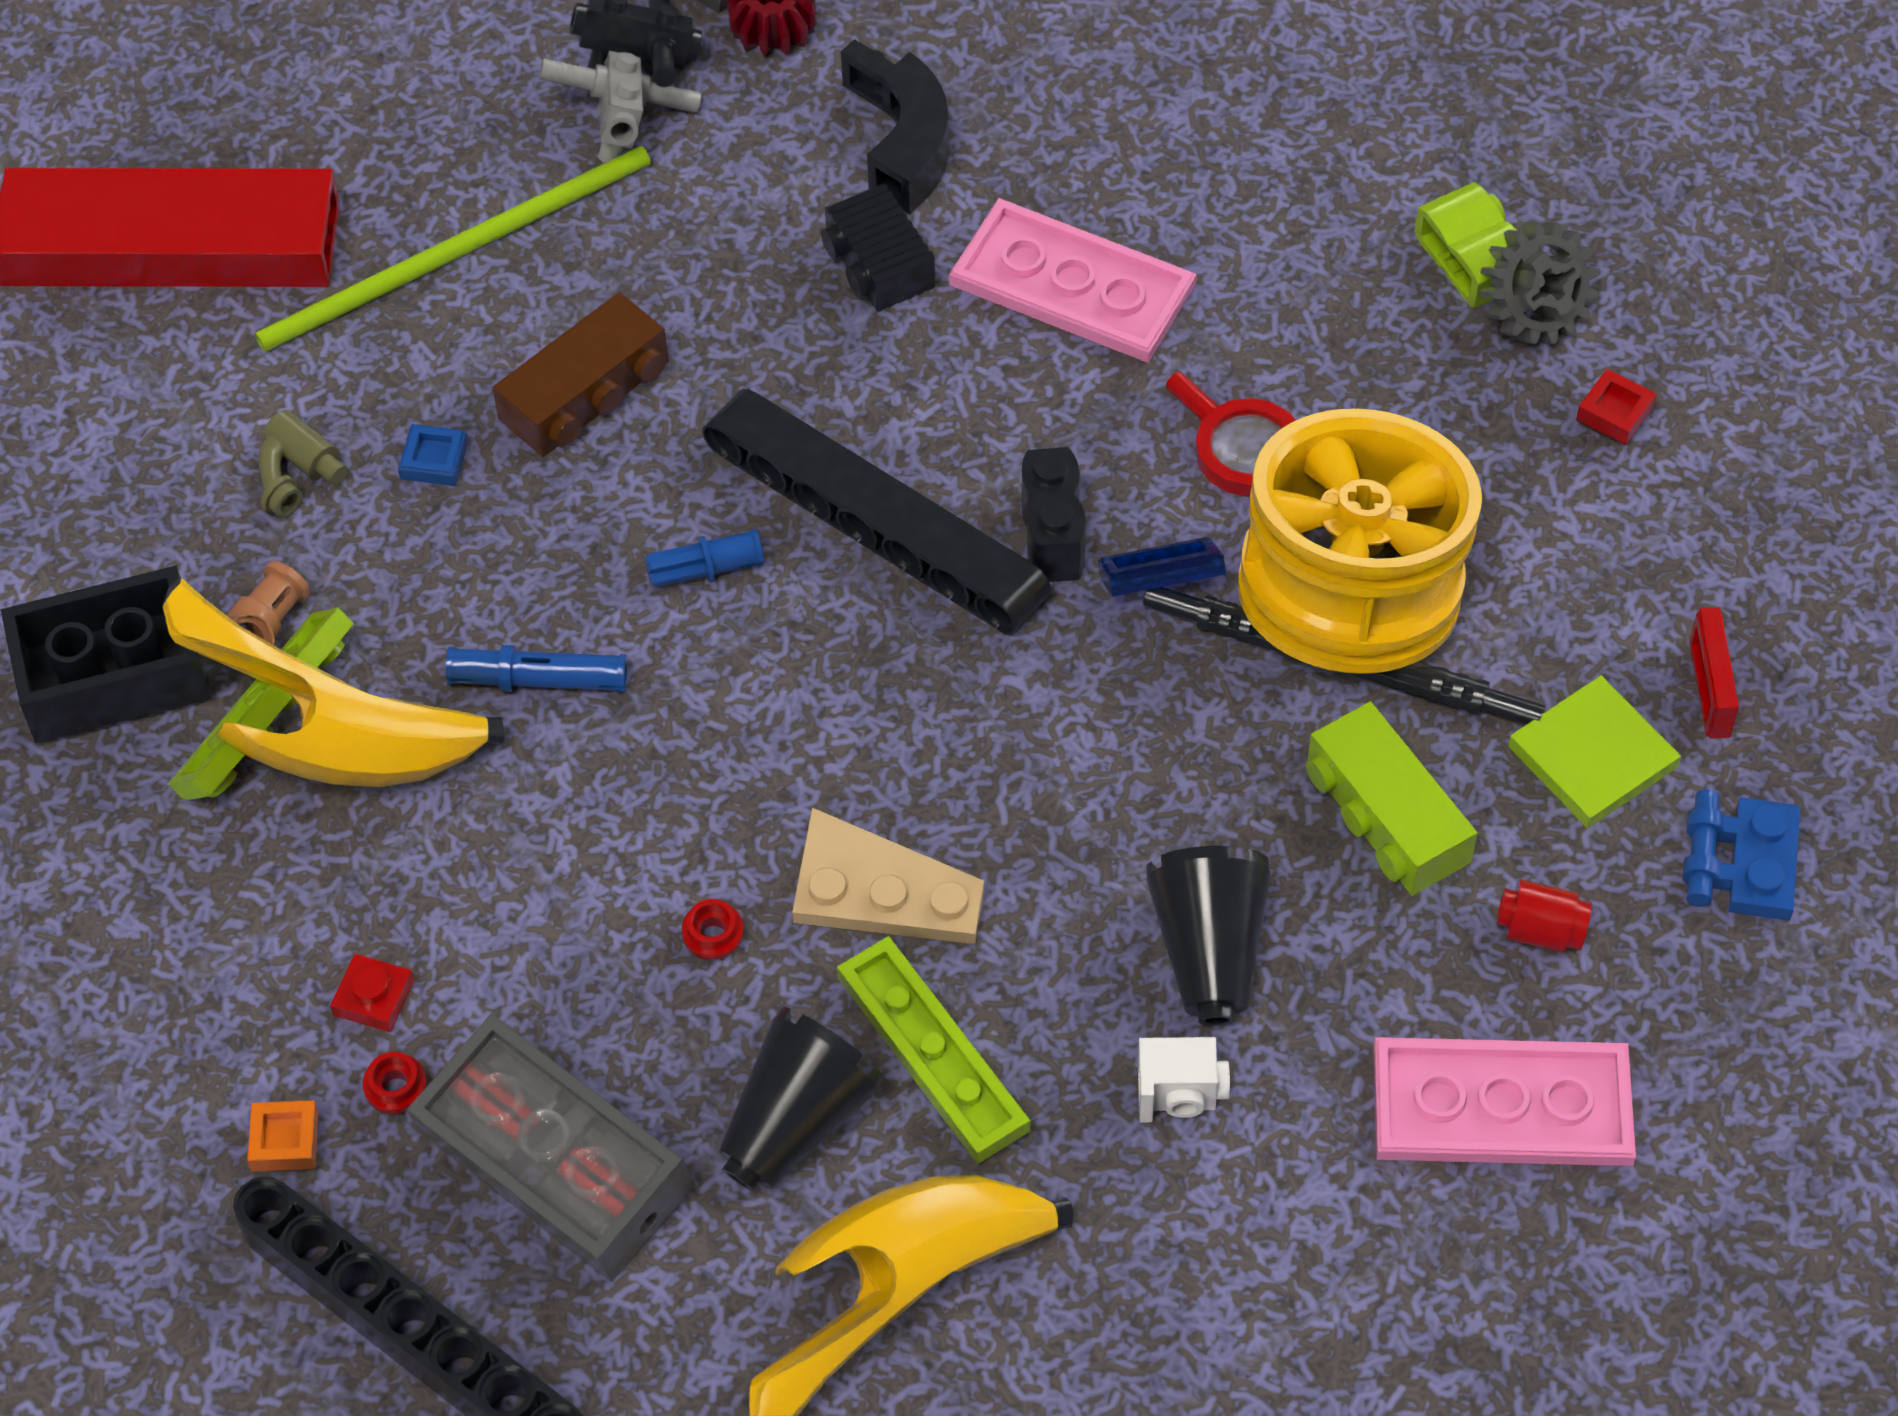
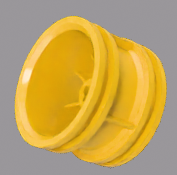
(1369, 484)

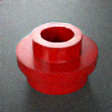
(707, 914)
(389, 1067)

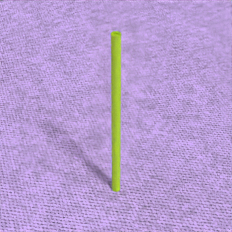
(452, 249)

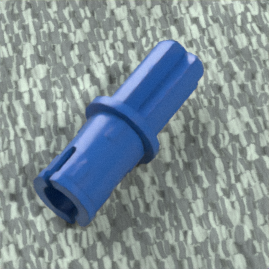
(705, 558)

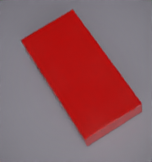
(1713, 673)

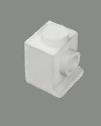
(1180, 1076)

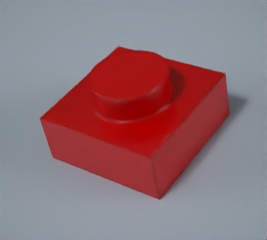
(1616, 406)
(372, 992)

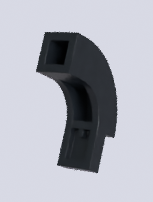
(918, 147)

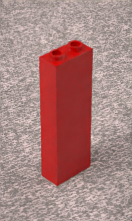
(167, 227)

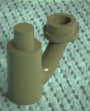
(306, 449)

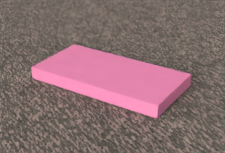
(1073, 280)
(1503, 1101)

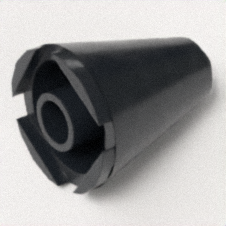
(1211, 925)
(793, 1100)

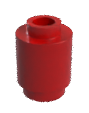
(1544, 916)

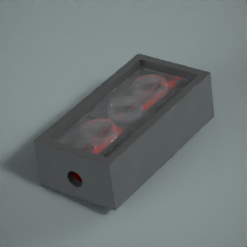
(551, 1147)

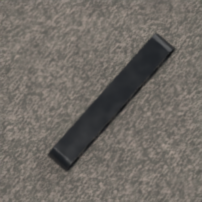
(879, 510)
(387, 1306)

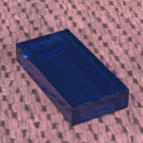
(1161, 566)

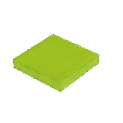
(1594, 751)

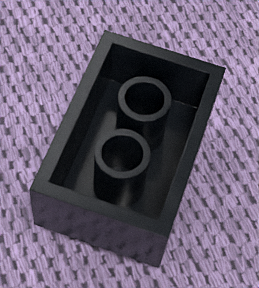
(100, 656)

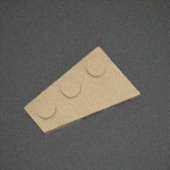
(882, 887)

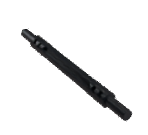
(1419, 678)

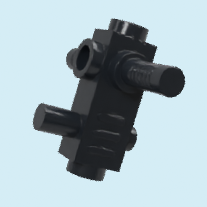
(653, 34)

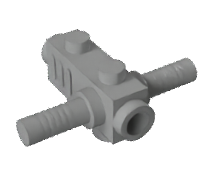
(621, 96)

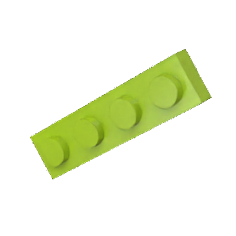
(212, 764)
(933, 1050)

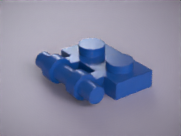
(1762, 856)

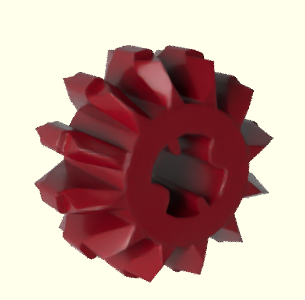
(772, 23)

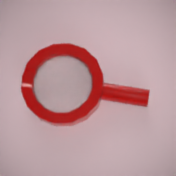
(1229, 433)

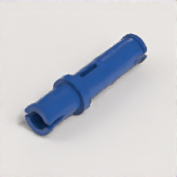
(536, 669)

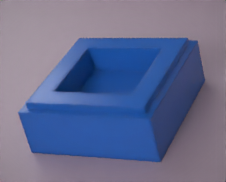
(433, 455)

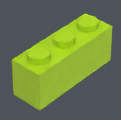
(1390, 799)

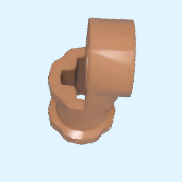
(270, 601)

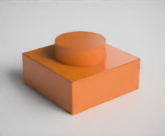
(283, 1136)

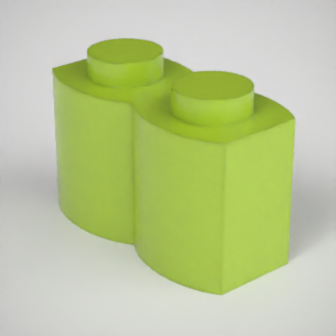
(1459, 234)

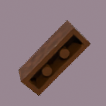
(581, 375)

